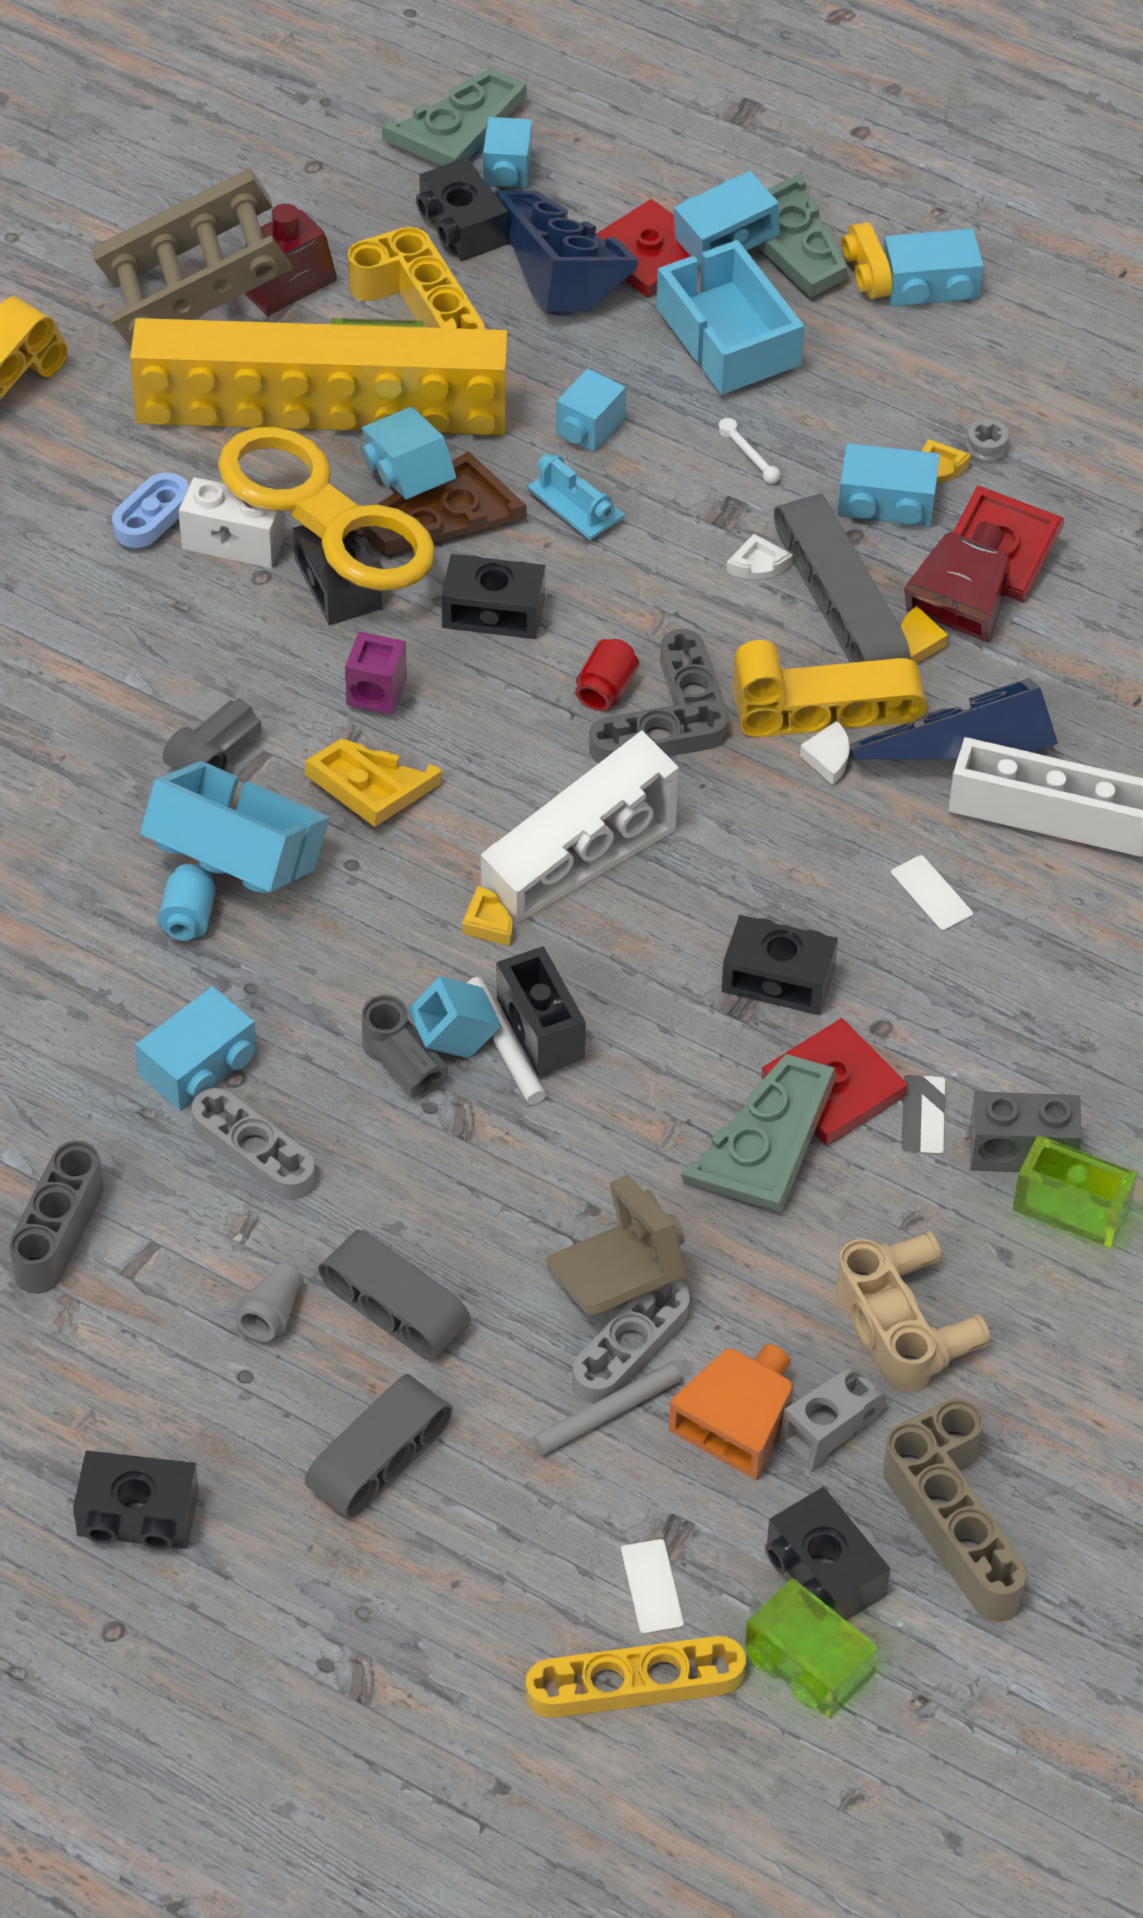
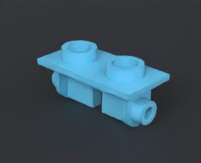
(574, 497)

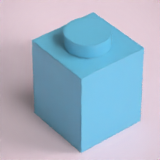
(507, 152)
(590, 410)
(454, 1017)

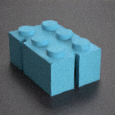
(735, 322)
(260, 842)

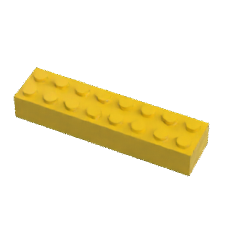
(317, 375)

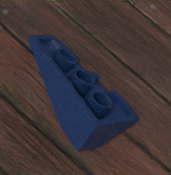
(560, 257)
(1003, 716)

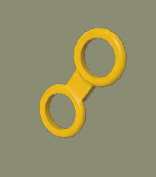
(326, 509)

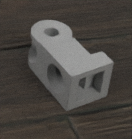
(829, 1417)

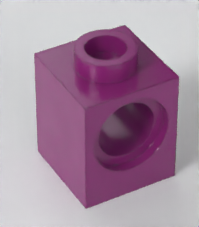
(376, 673)

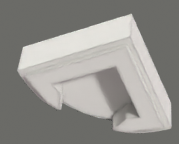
(759, 560)
(827, 752)

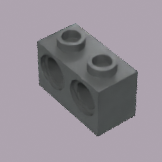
(1008, 1124)

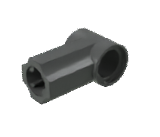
(215, 738)
(401, 1047)

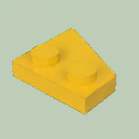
(369, 779)

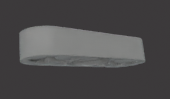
(258, 1164)
(625, 1361)

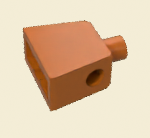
(735, 1408)

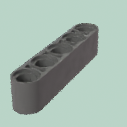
(839, 581)

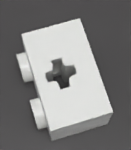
(228, 527)

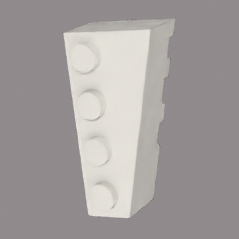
(585, 829)

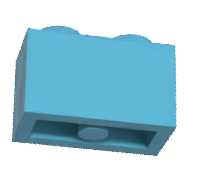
(730, 212)
(934, 267)
(407, 453)
(888, 484)
(196, 1048)

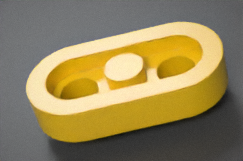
(869, 260)

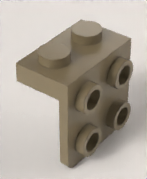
(625, 1260)

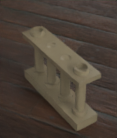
(180, 229)

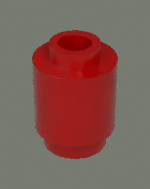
(606, 674)

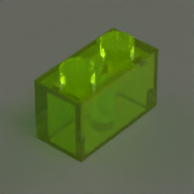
(1074, 1191)
(810, 1648)

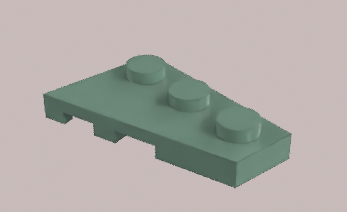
(459, 122)
(804, 246)
(768, 1139)

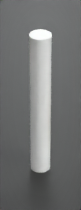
(513, 1054)

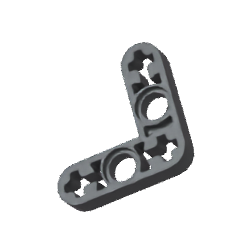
(686, 711)

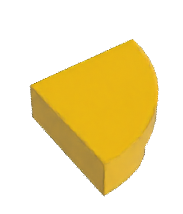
(951, 460)
(922, 635)
(487, 918)

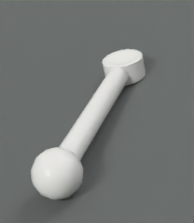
(728, 429)

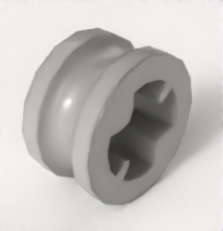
(987, 440)

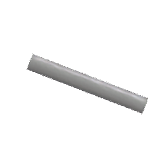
(607, 1408)

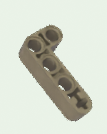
(987, 1573)

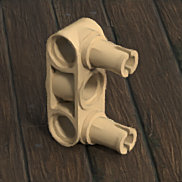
(889, 1315)

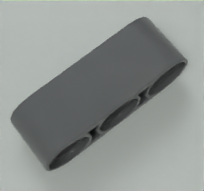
(56, 1238)
(394, 1294)
(378, 1446)

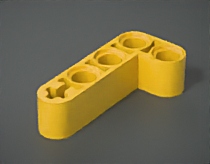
(410, 265)
(27, 341)
(814, 697)

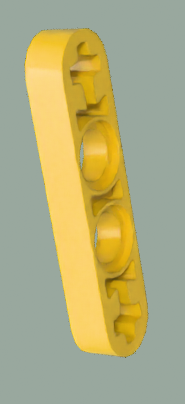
(633, 1666)

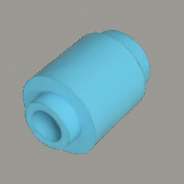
(187, 902)

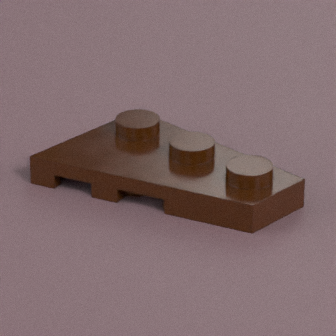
(454, 508)

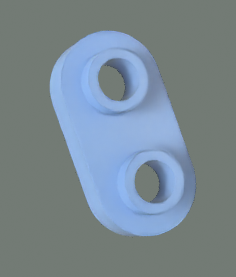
(145, 515)

